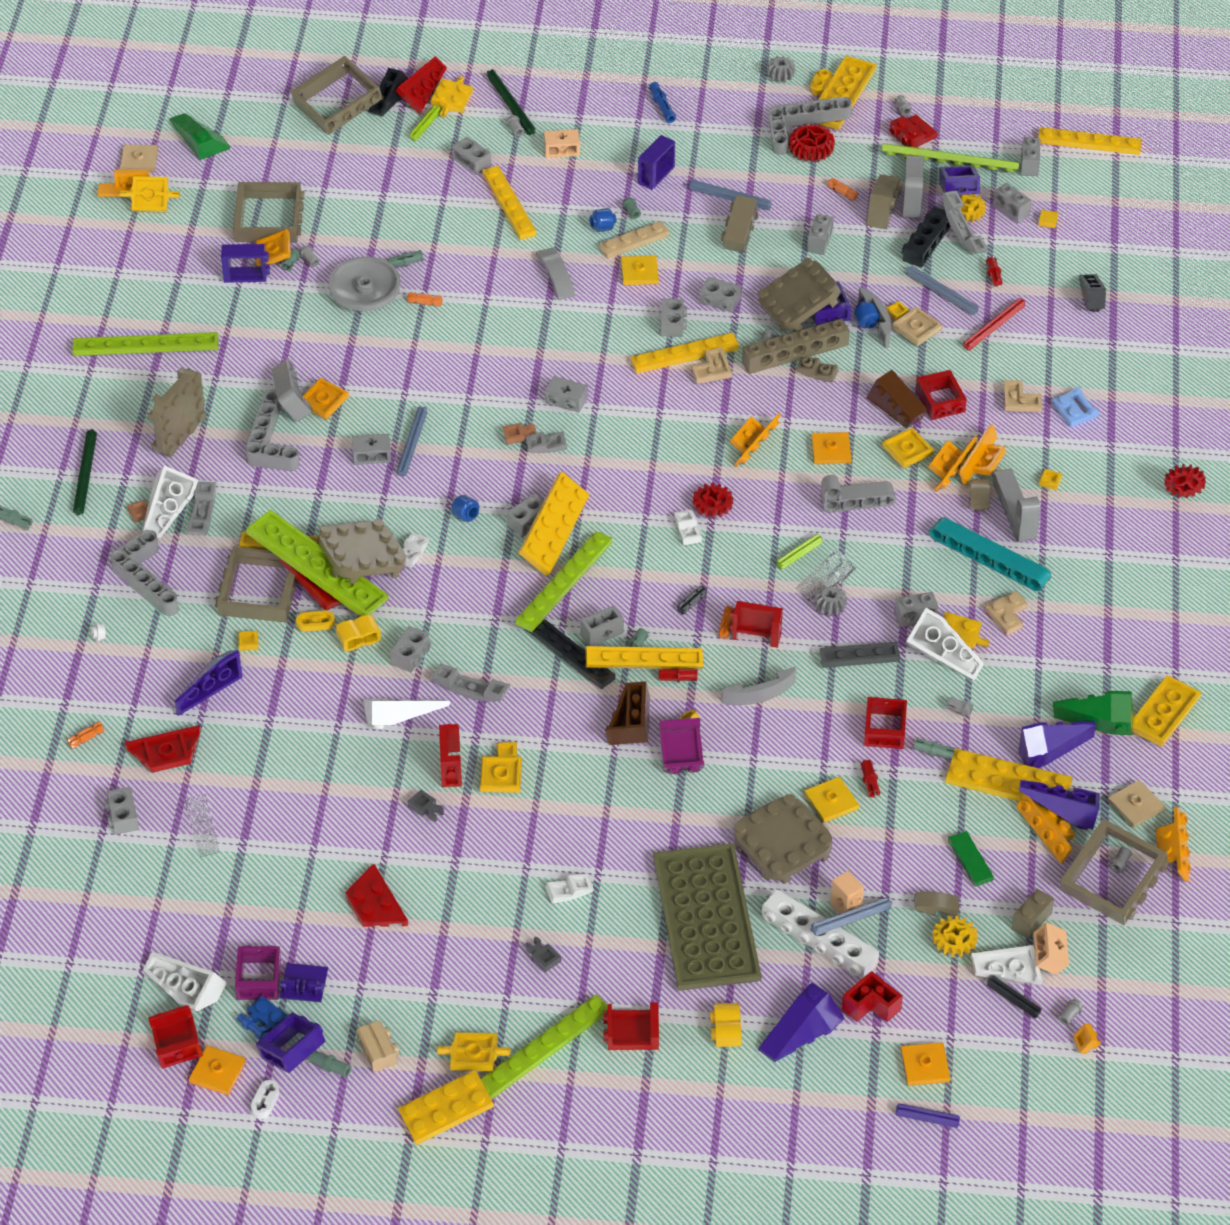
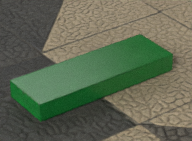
(970, 858)

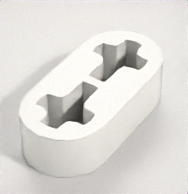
(269, 1101)

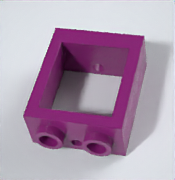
(255, 989)

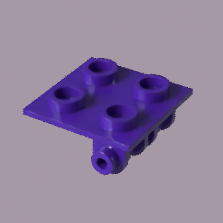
(303, 982)

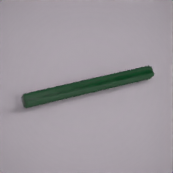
(510, 101)
(85, 471)

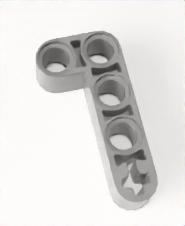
(289, 392)
(855, 497)

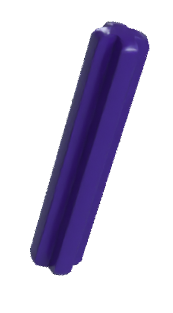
(927, 1115)

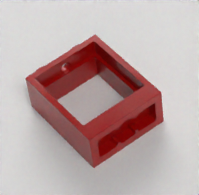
(936, 382)
(885, 737)

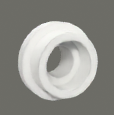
(98, 632)

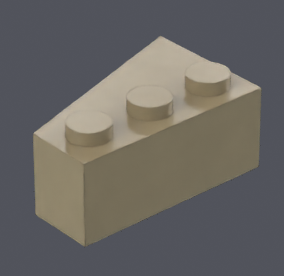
(883, 201)
(740, 223)

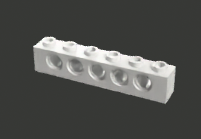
(836, 944)

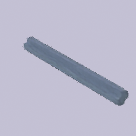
(727, 193)
(942, 290)
(412, 441)
(851, 916)

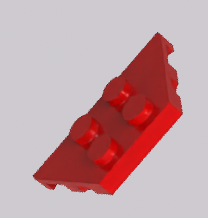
(165, 749)
(374, 901)

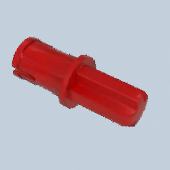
(994, 271)
(678, 674)
(870, 778)

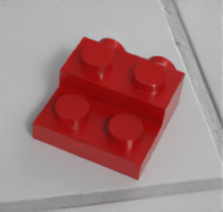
(912, 131)

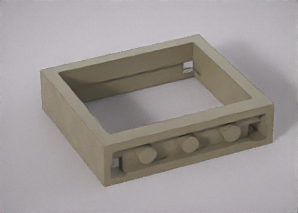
(326, 78)
(267, 190)
(254, 611)
(1068, 884)

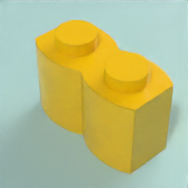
(358, 632)
(727, 1025)

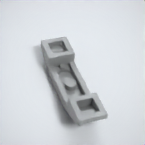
(959, 225)
(557, 272)
(884, 321)
(203, 509)
(469, 687)
(761, 692)

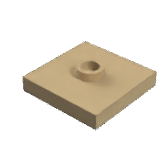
(139, 157)
(917, 326)
(1136, 803)

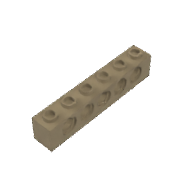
(795, 346)

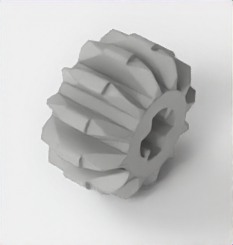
(781, 69)
(830, 600)

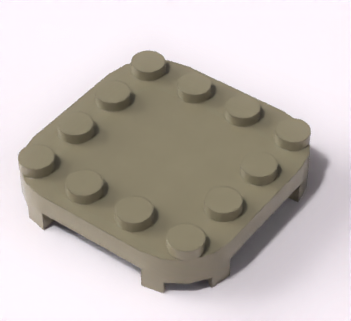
(799, 294)
(178, 412)
(361, 549)
(782, 838)

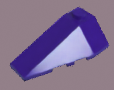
(213, 678)
(1045, 743)
(1075, 806)
(804, 1021)

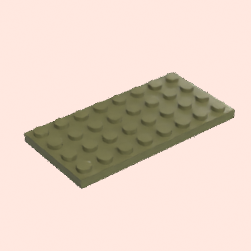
(706, 917)

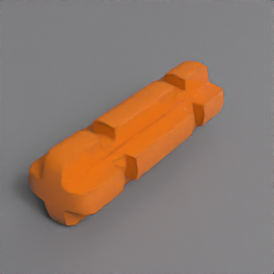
(842, 189)
(425, 299)
(725, 623)
(85, 735)

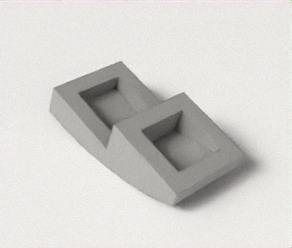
(545, 444)

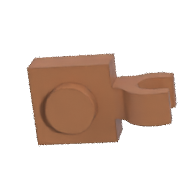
(516, 433)

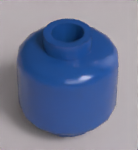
(602, 220)
(866, 315)
(465, 508)

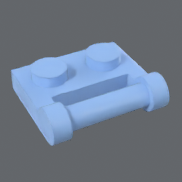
(1071, 411)

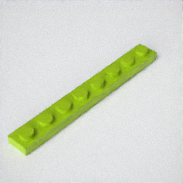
(959, 159)
(145, 344)
(563, 581)
(544, 1046)

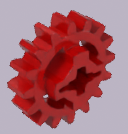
(1185, 481)
(712, 500)

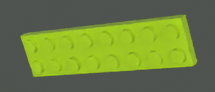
(310, 560)

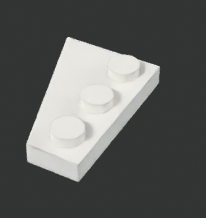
(1008, 964)

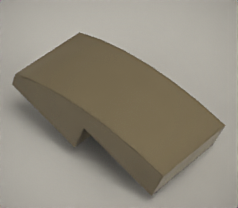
(812, 368)
(980, 494)
(935, 901)

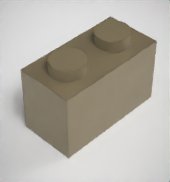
(1032, 913)

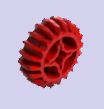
(811, 142)

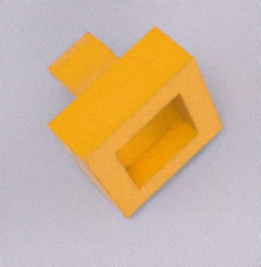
(1086, 1039)

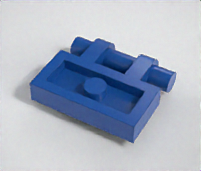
(264, 1013)

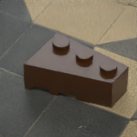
(896, 399)
(631, 717)

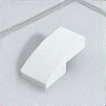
(687, 527)
(414, 548)
(572, 888)

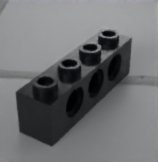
(926, 238)

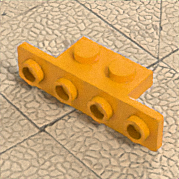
(123, 181)
(749, 435)
(984, 456)
(947, 461)
(1049, 827)
(1173, 840)

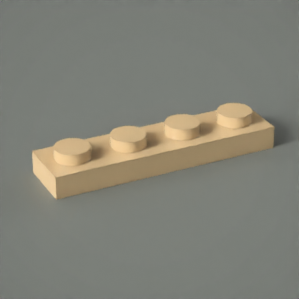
(634, 239)

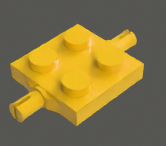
(452, 96)
(149, 194)
(966, 629)
(473, 1051)

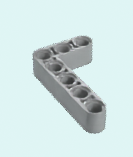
(804, 113)
(913, 187)
(258, 447)
(1021, 512)
(127, 566)

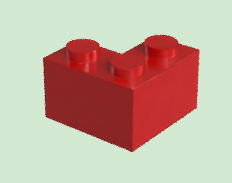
(874, 995)

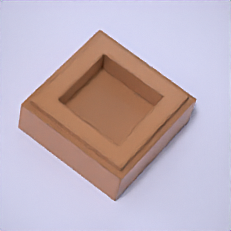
(138, 510)

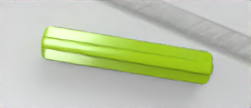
(425, 123)
(799, 551)

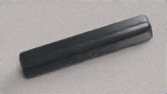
(1014, 996)

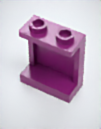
(681, 745)

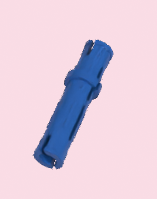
(660, 98)

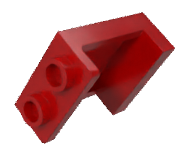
(757, 620)
(450, 765)
(632, 1028)
(175, 1036)

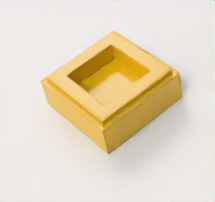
(1048, 218)
(897, 310)
(1050, 479)
(248, 640)
(507, 749)

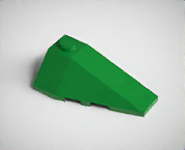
(200, 138)
(1111, 711)

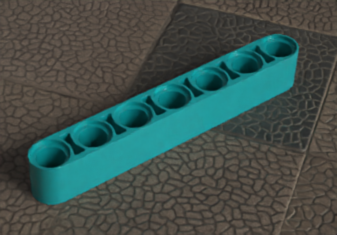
(989, 554)

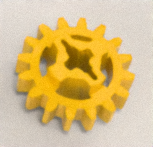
(973, 207)
(955, 936)

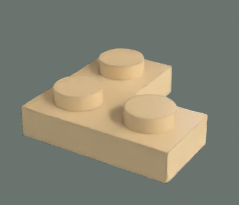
(715, 369)
(1017, 401)
(1004, 612)

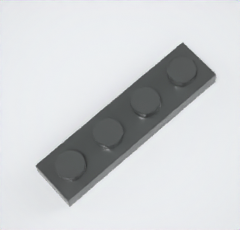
(859, 654)

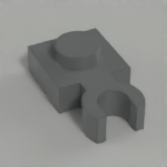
(424, 803)
(544, 956)

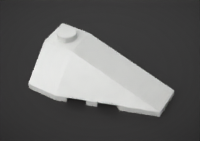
(167, 499)
(939, 641)
(389, 712)
(184, 981)

